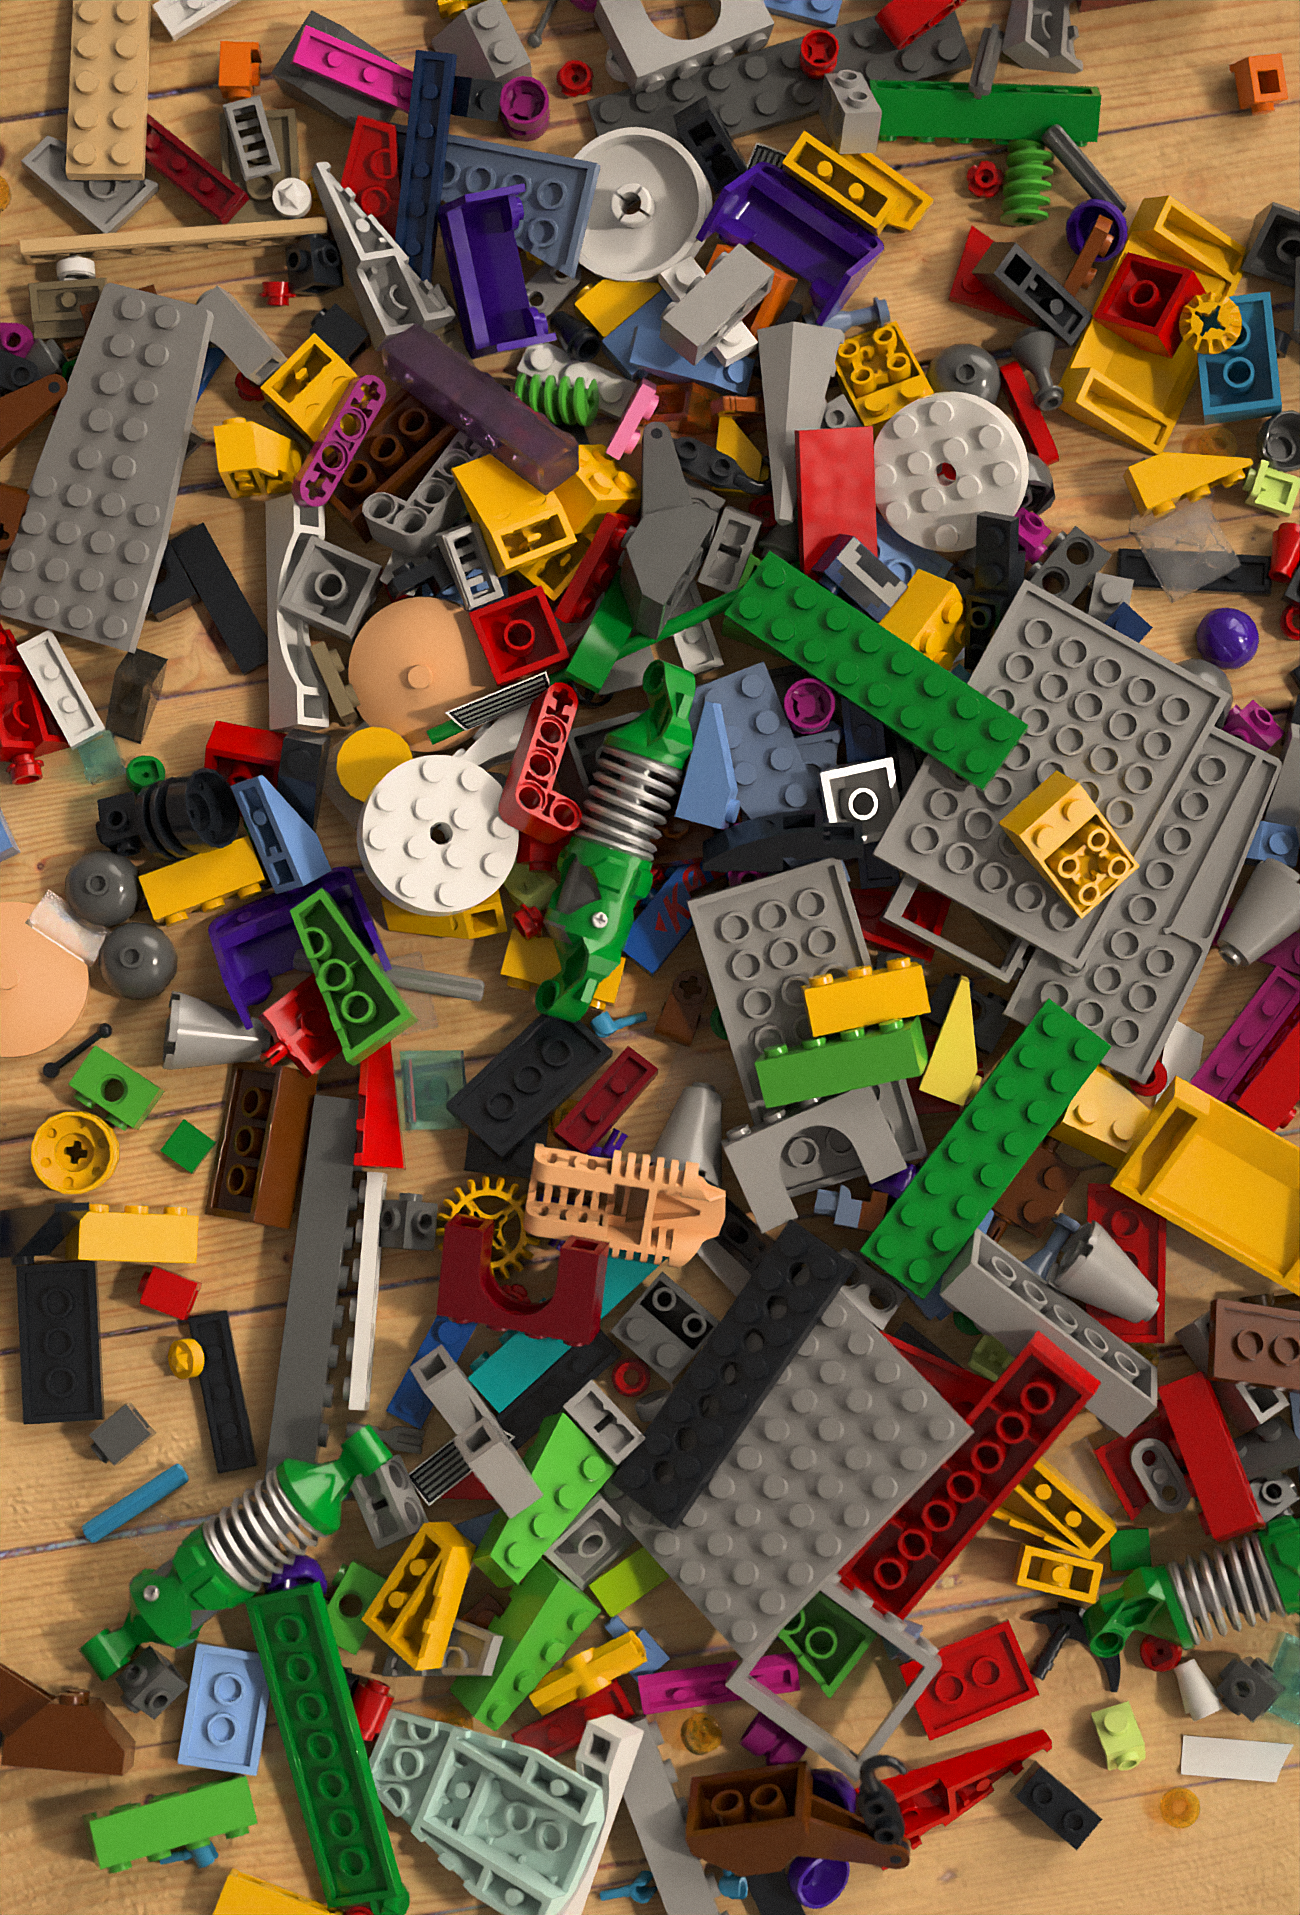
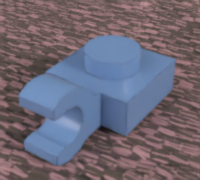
(655, 1654)

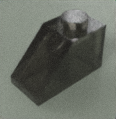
(135, 694)

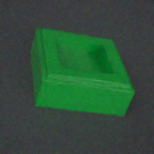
(188, 1146)
(1129, 1549)

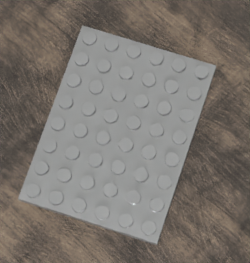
(1095, 712)
(806, 1480)

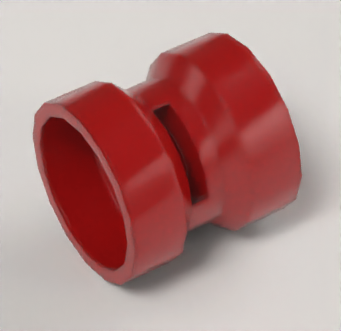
(823, 47)

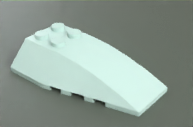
(490, 1810)

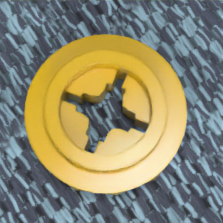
(1215, 339)

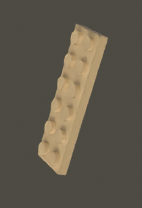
(108, 90)

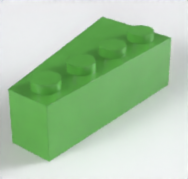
(355, 988)
(842, 1062)
(569, 1475)
(536, 1631)
(827, 1640)
(170, 1822)

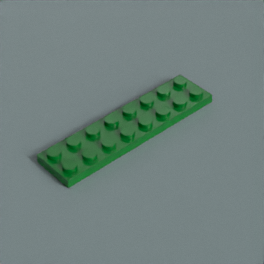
(876, 671)
(984, 1149)
(324, 1745)

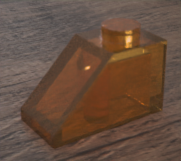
(685, 409)

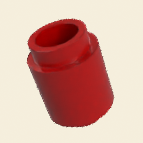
(372, 1706)

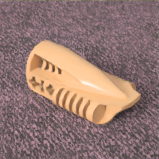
(629, 1202)

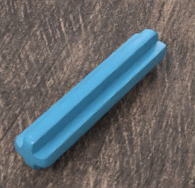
(135, 1503)

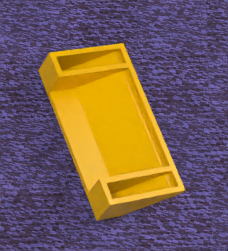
(1130, 389)
(1219, 1180)

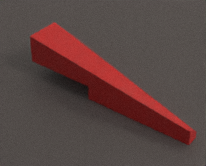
(25, 717)
(378, 1114)
(953, 1786)

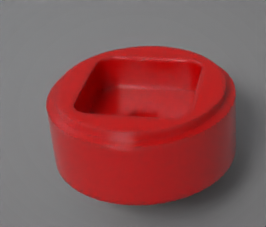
(1159, 1654)

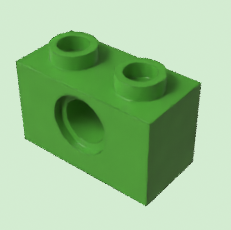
(138, 1096)
(366, 1584)

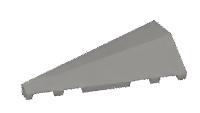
(1042, 36)
(378, 269)
(795, 378)

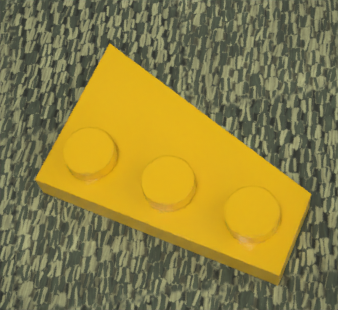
(913, 200)

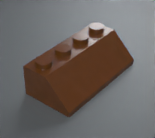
(390, 459)
(261, 1144)

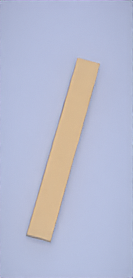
(172, 240)

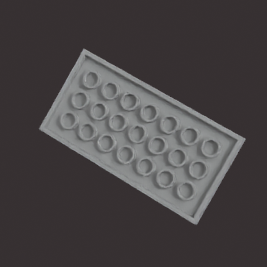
(758, 951)

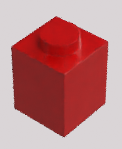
(168, 1292)

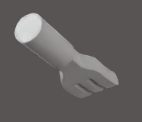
(398, 1438)

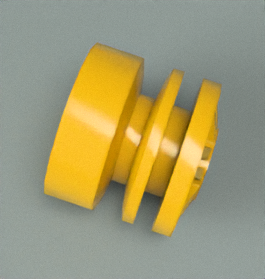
(57, 1167)

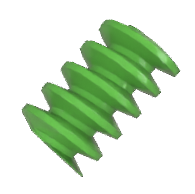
(1026, 183)
(561, 402)

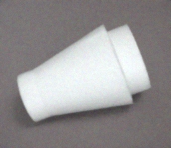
(1196, 1691)

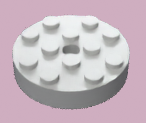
(672, 194)
(955, 431)
(398, 845)

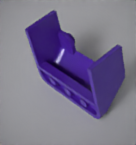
(797, 230)
(489, 274)
(262, 937)

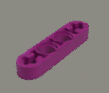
(335, 438)

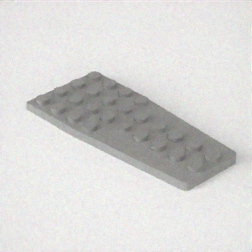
(110, 472)
(1167, 914)

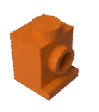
(239, 69)
(1260, 82)

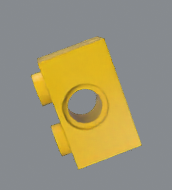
(1057, 1573)

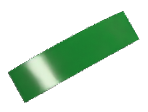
(602, 639)

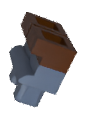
(851, 1212)

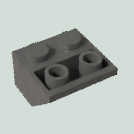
(665, 1327)

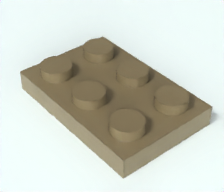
(260, 190)

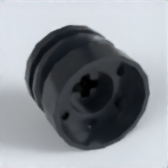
(187, 815)

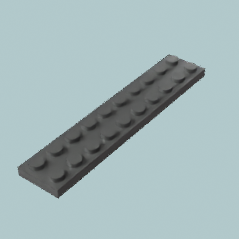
(771, 89)

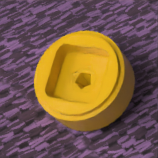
(186, 1358)

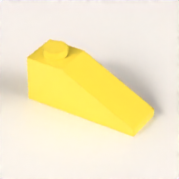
(953, 1060)

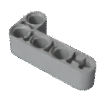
(430, 509)

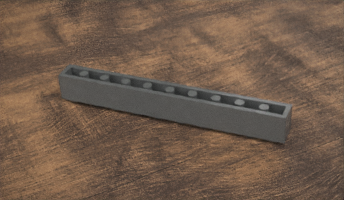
(316, 1285)

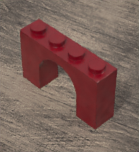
(473, 1295)

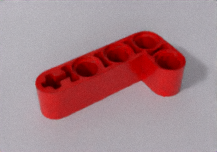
(910, 19)
(544, 758)

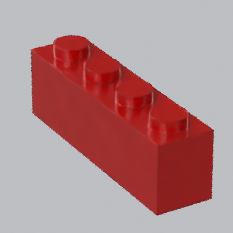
(1210, 1457)

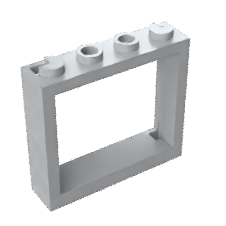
(892, 916)
(807, 1731)

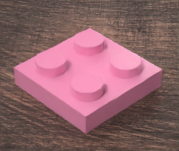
(626, 432)

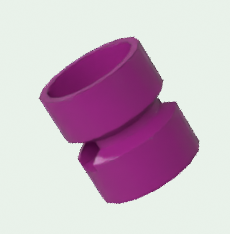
(527, 100)
(808, 707)
(771, 1740)

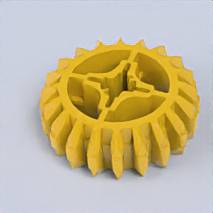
(516, 1206)

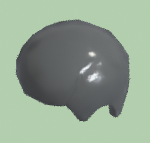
(1280, 441)

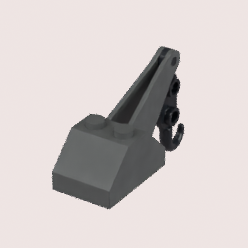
(673, 532)

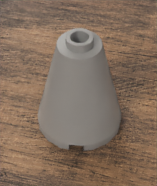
(1263, 915)
(209, 1035)
(694, 1133)
(1103, 1276)

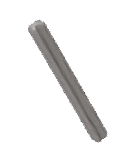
(418, 980)

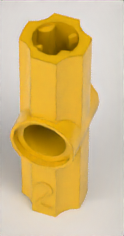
(588, 1672)

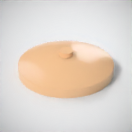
(416, 666)
(39, 986)

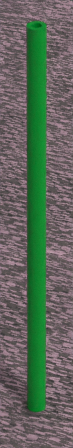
(631, 646)

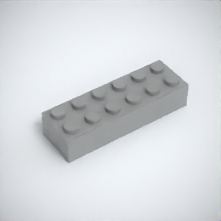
(1016, 1302)

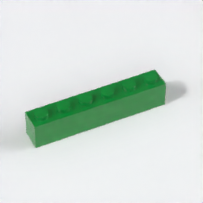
(1004, 115)

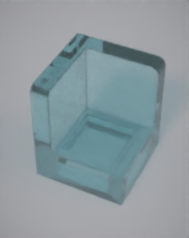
(102, 759)

